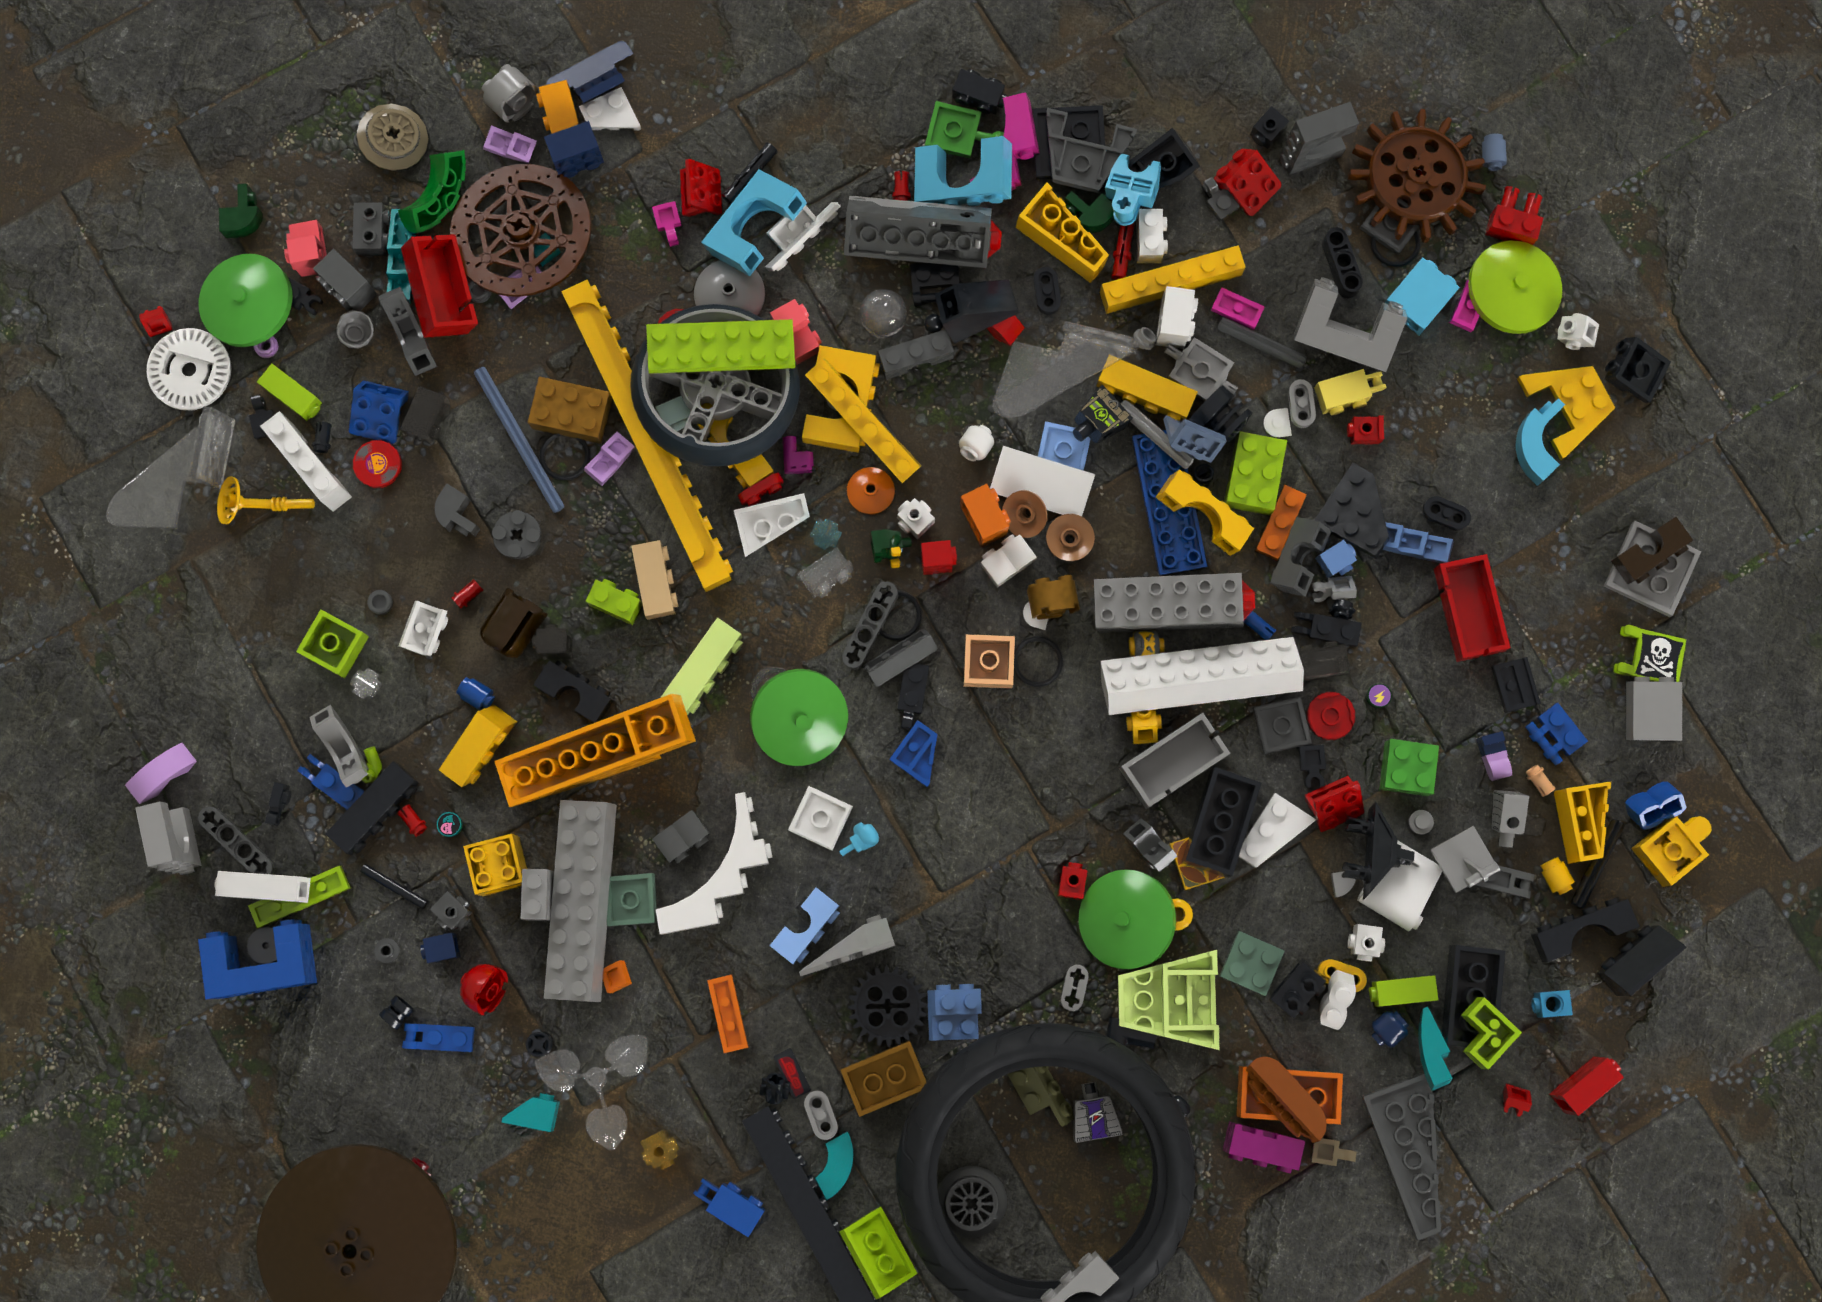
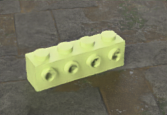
(704, 664)

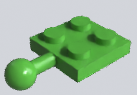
(956, 129)

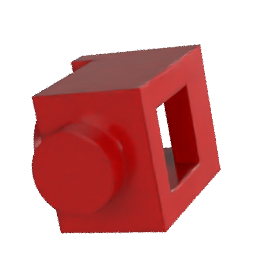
(1359, 436)
(1068, 890)

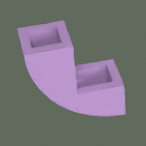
(157, 773)

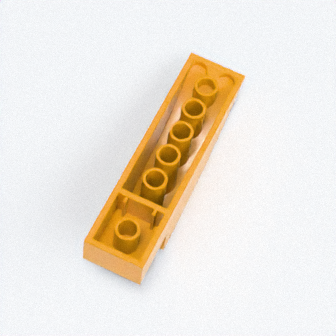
(596, 751)

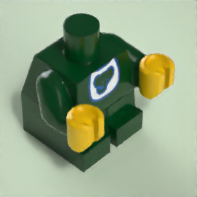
(888, 545)

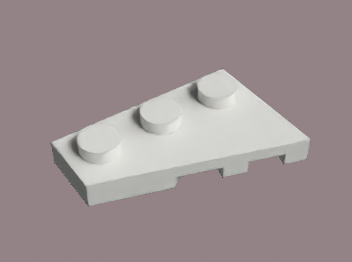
(769, 520)
(1273, 829)

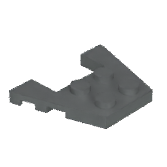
(1082, 162)

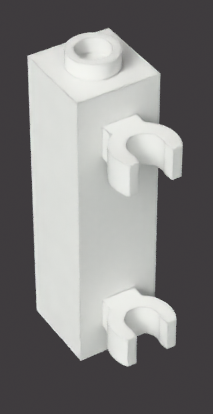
(262, 886)

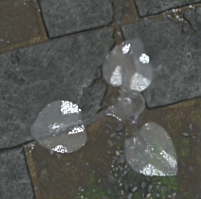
(626, 1055)

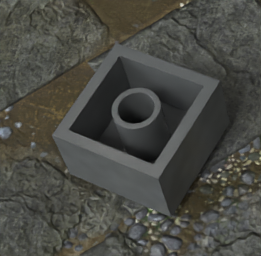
(344, 282)

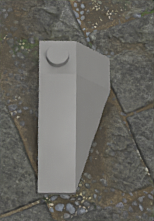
(865, 940)

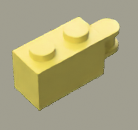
(1347, 391)

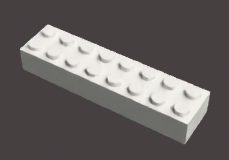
(1201, 675)

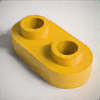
(1324, 965)

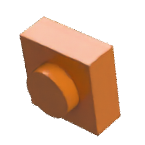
(616, 976)

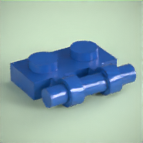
(1561, 729)

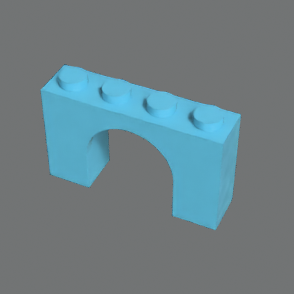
(990, 185)
(759, 195)

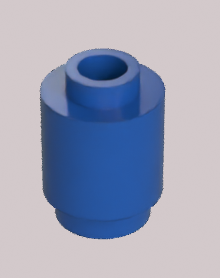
(475, 693)

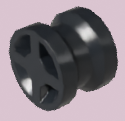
(535, 1045)

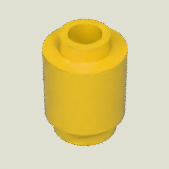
(1557, 876)

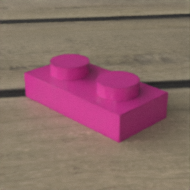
(1237, 308)
(1465, 314)

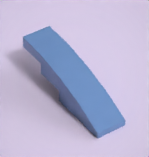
(1418, 544)

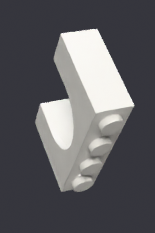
(305, 462)

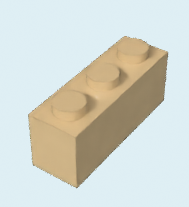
(654, 579)

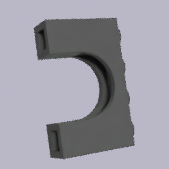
(1318, 138)

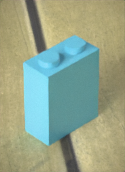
(1423, 294)

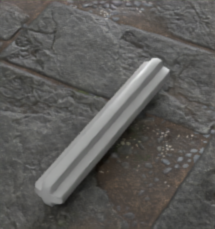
(1156, 435)

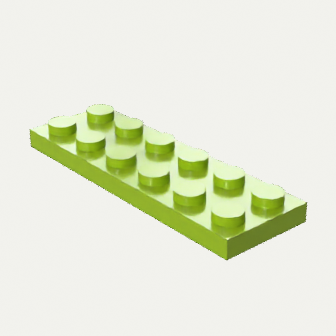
(720, 346)

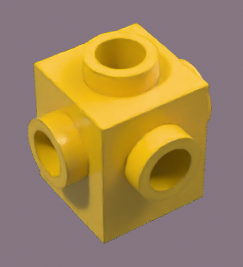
(1144, 726)

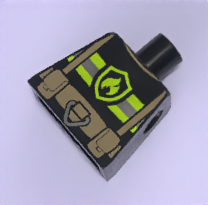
(1101, 417)

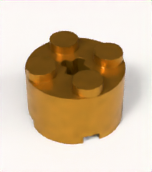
(1053, 598)

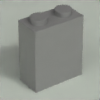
(1654, 709)
(536, 894)

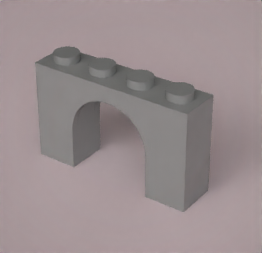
(168, 838)

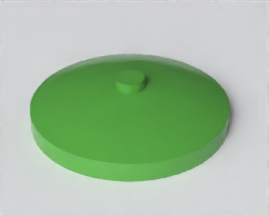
(245, 300)
(799, 717)
(1127, 919)

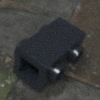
(979, 91)

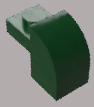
(1093, 217)
(241, 220)

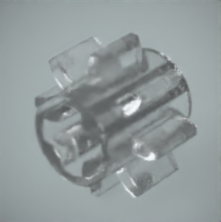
(365, 683)

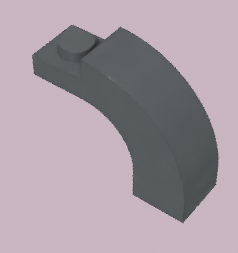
(408, 331)

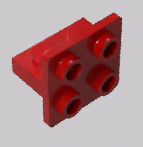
(700, 189)
(1335, 802)

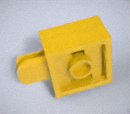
(1673, 846)

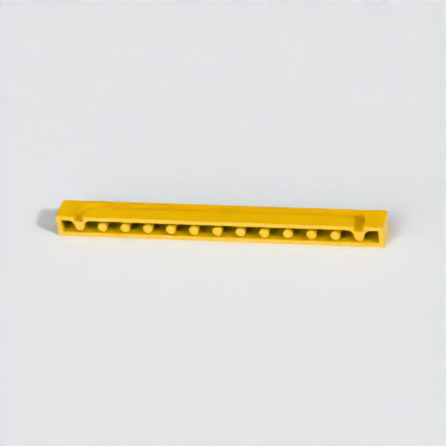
(660, 464)

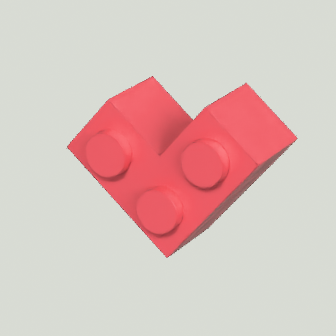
(305, 247)
(805, 342)

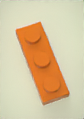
(1280, 522)
(727, 1013)

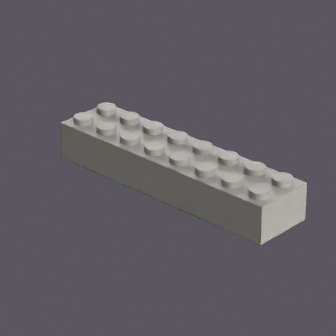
(580, 901)

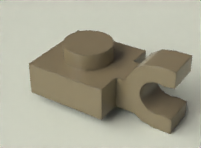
(1328, 1151)

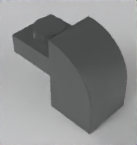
(449, 511)
(1149, 845)

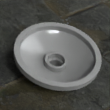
(747, 290)

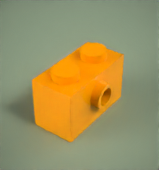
(558, 106)

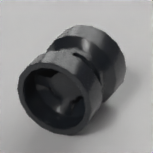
(396, 1012)

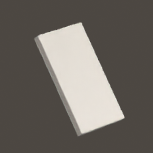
(1058, 485)

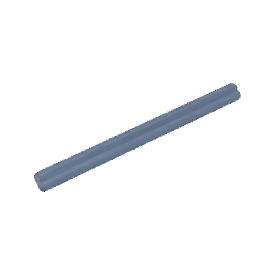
(519, 439)

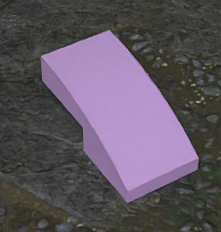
(509, 145)
(609, 459)

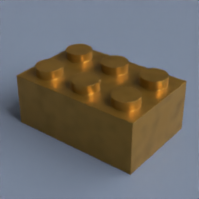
(570, 410)
(884, 1078)

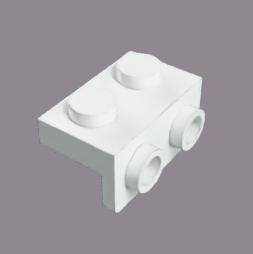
(423, 629)

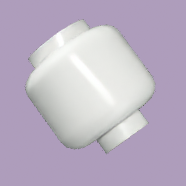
(976, 442)

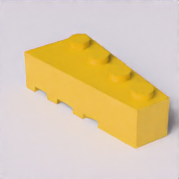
(1061, 234)

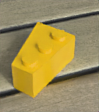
(1583, 820)

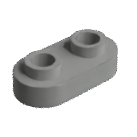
(1301, 404)
(820, 1115)

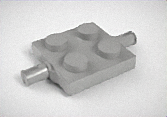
(1200, 369)

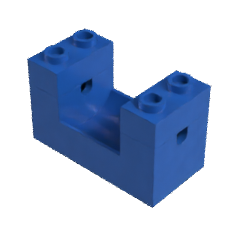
(226, 979)

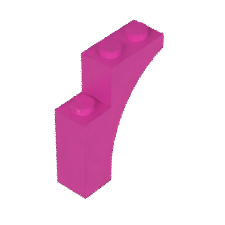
(1020, 132)

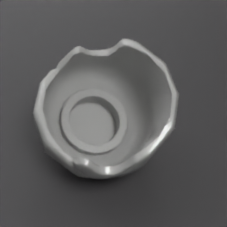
(355, 329)

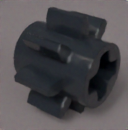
(774, 1088)

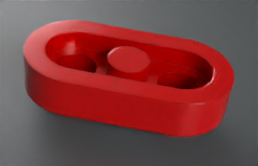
(768, 485)

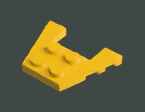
(1583, 397)

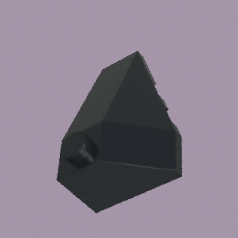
(1173, 154)

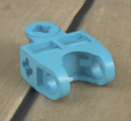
(1131, 189)

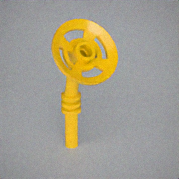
(236, 502)

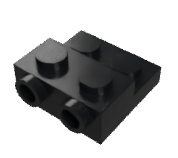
(1637, 369)

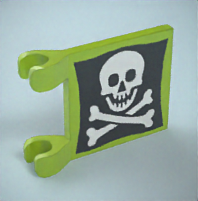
(1654, 655)

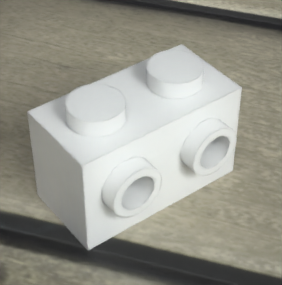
(1149, 232)

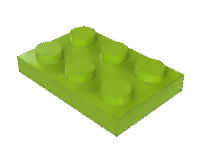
(878, 1252)

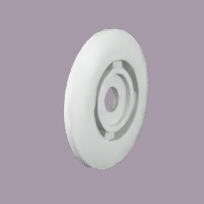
(193, 347)

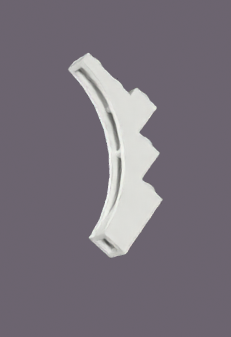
(744, 852)

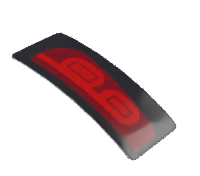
(792, 1072)

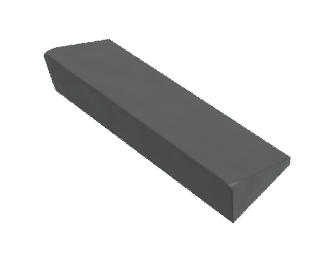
(900, 657)

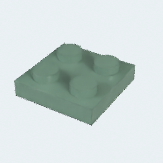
(632, 900)
(1251, 963)

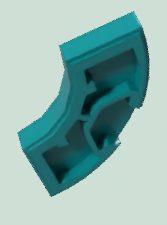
(838, 1165)

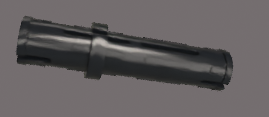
(758, 162)

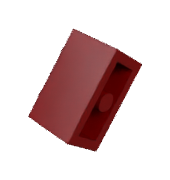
(938, 557)

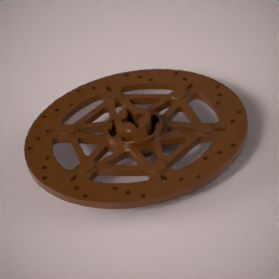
(521, 230)

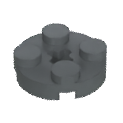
(517, 521)

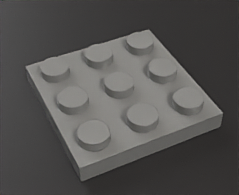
(1663, 587)

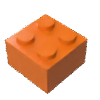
(984, 514)

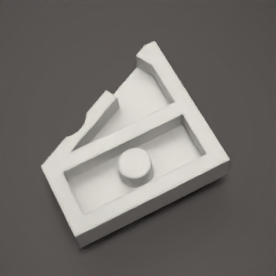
(610, 112)

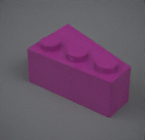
(1263, 1147)

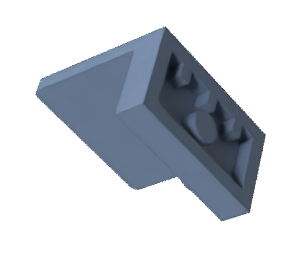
(1193, 439)

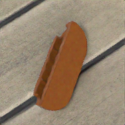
(1287, 1098)

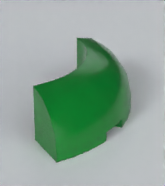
(440, 194)

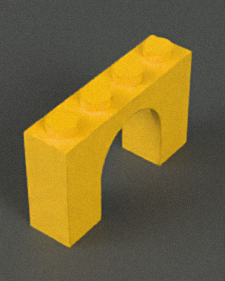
(859, 371)

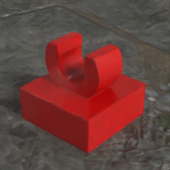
(155, 321)
(1516, 1098)

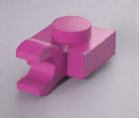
(667, 219)

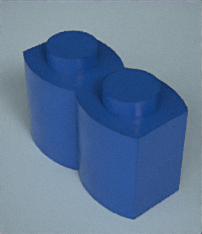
(1655, 805)

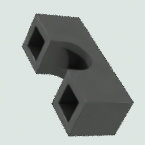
(926, 349)
(1304, 538)

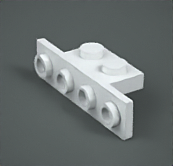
(791, 234)

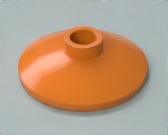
(870, 502)

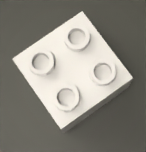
(1175, 317)

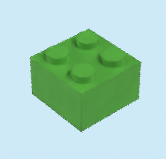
(1409, 767)

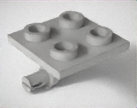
(1465, 860)

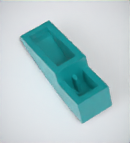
(1433, 1051)

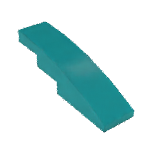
(396, 267)

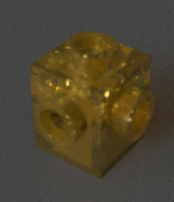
(650, 1152)

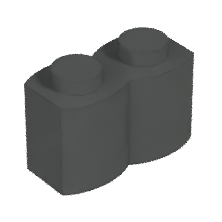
(681, 837)

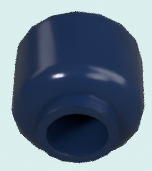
(1390, 1029)

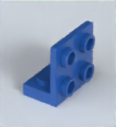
(376, 411)

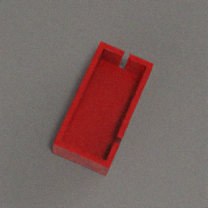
(439, 285)
(1472, 608)

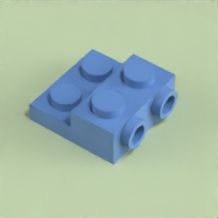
(953, 1012)

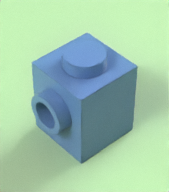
(1337, 559)

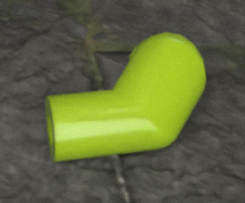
(373, 763)

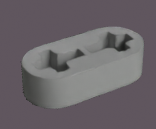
(1068, 986)

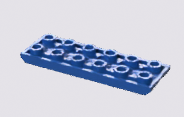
(1173, 534)

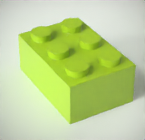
(1255, 473)

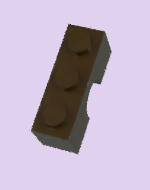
(1669, 540)

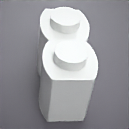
(1008, 560)
(1337, 999)

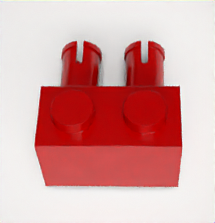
(1515, 225)

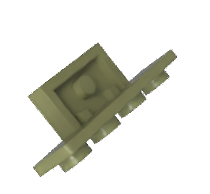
(1040, 1090)

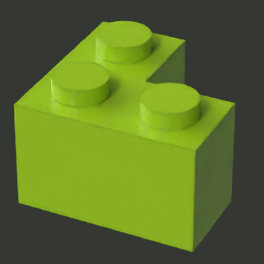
(1494, 1035)

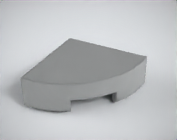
(1341, 885)

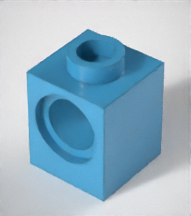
(1562, 1003)

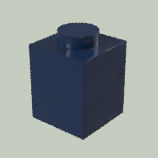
(440, 948)

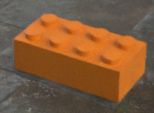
(1321, 1086)

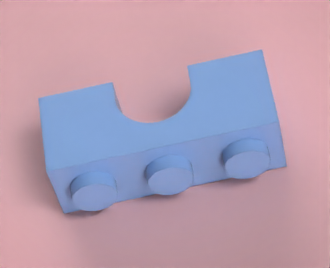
(794, 945)

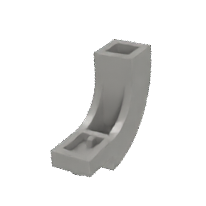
(340, 745)

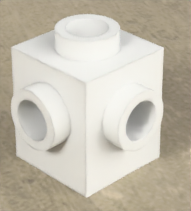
(1578, 331)
(918, 525)
(1373, 935)

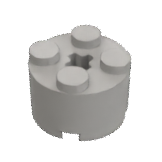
(509, 93)

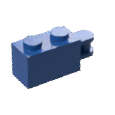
(732, 1206)

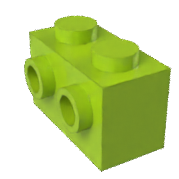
(614, 602)

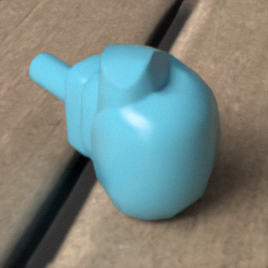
(864, 838)

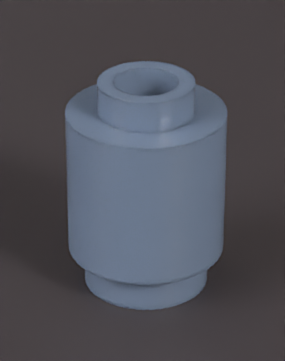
(1494, 152)

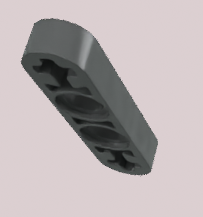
(873, 626)
(238, 840)

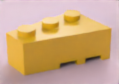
(477, 745)

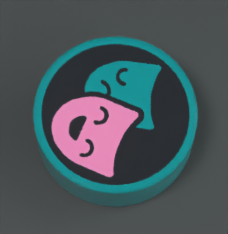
(449, 824)

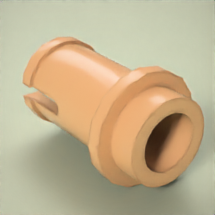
(1540, 780)

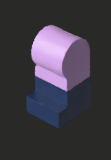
(1495, 755)

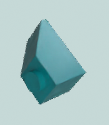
(535, 1113)

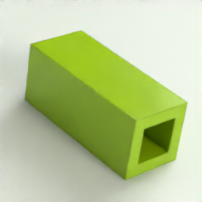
(290, 392)
(1403, 991)

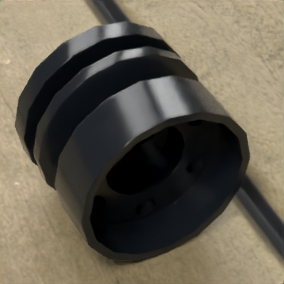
(1220, 416)

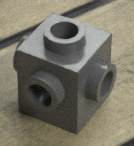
(444, 907)

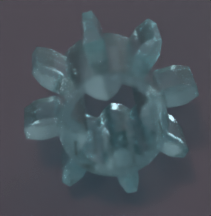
(825, 534)

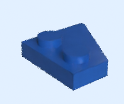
(917, 753)

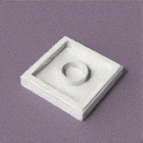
(820, 818)

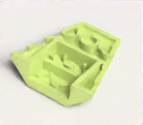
(1173, 1000)

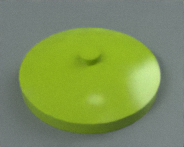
(1515, 287)

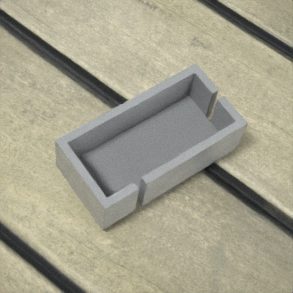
(1174, 761)

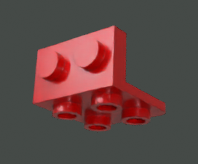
(1248, 180)

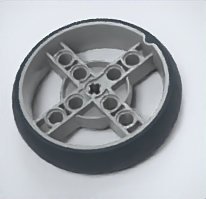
(692, 443)

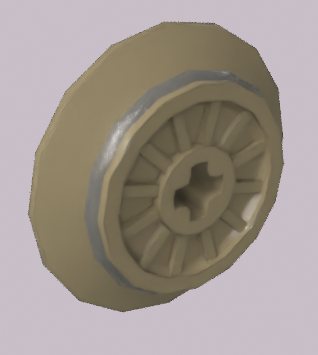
(383, 149)

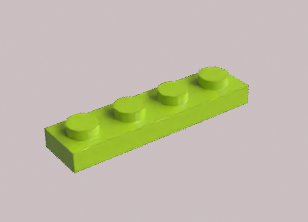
(321, 888)

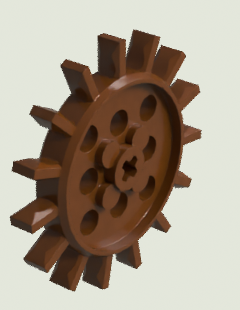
(1446, 156)

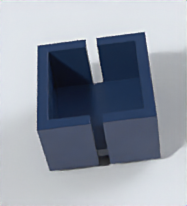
(574, 149)

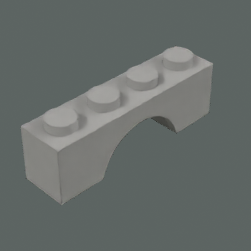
(1091, 1276)

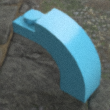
(1529, 445)

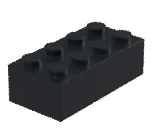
(1221, 822)
(1470, 974)

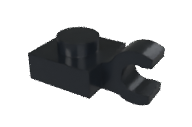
(260, 417)

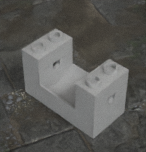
(1345, 341)

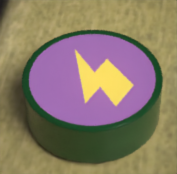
(1378, 696)

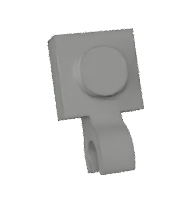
(1336, 587)

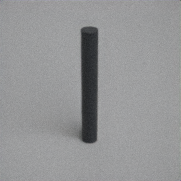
(394, 886)

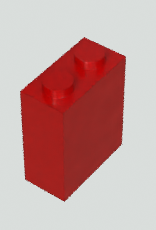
(1587, 1085)

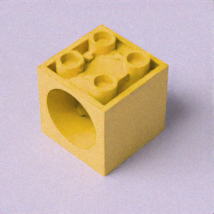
(495, 864)

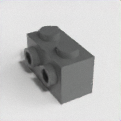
(370, 229)

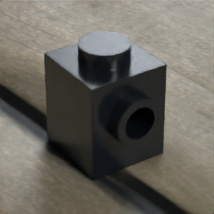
(1269, 128)

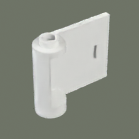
(1404, 891)

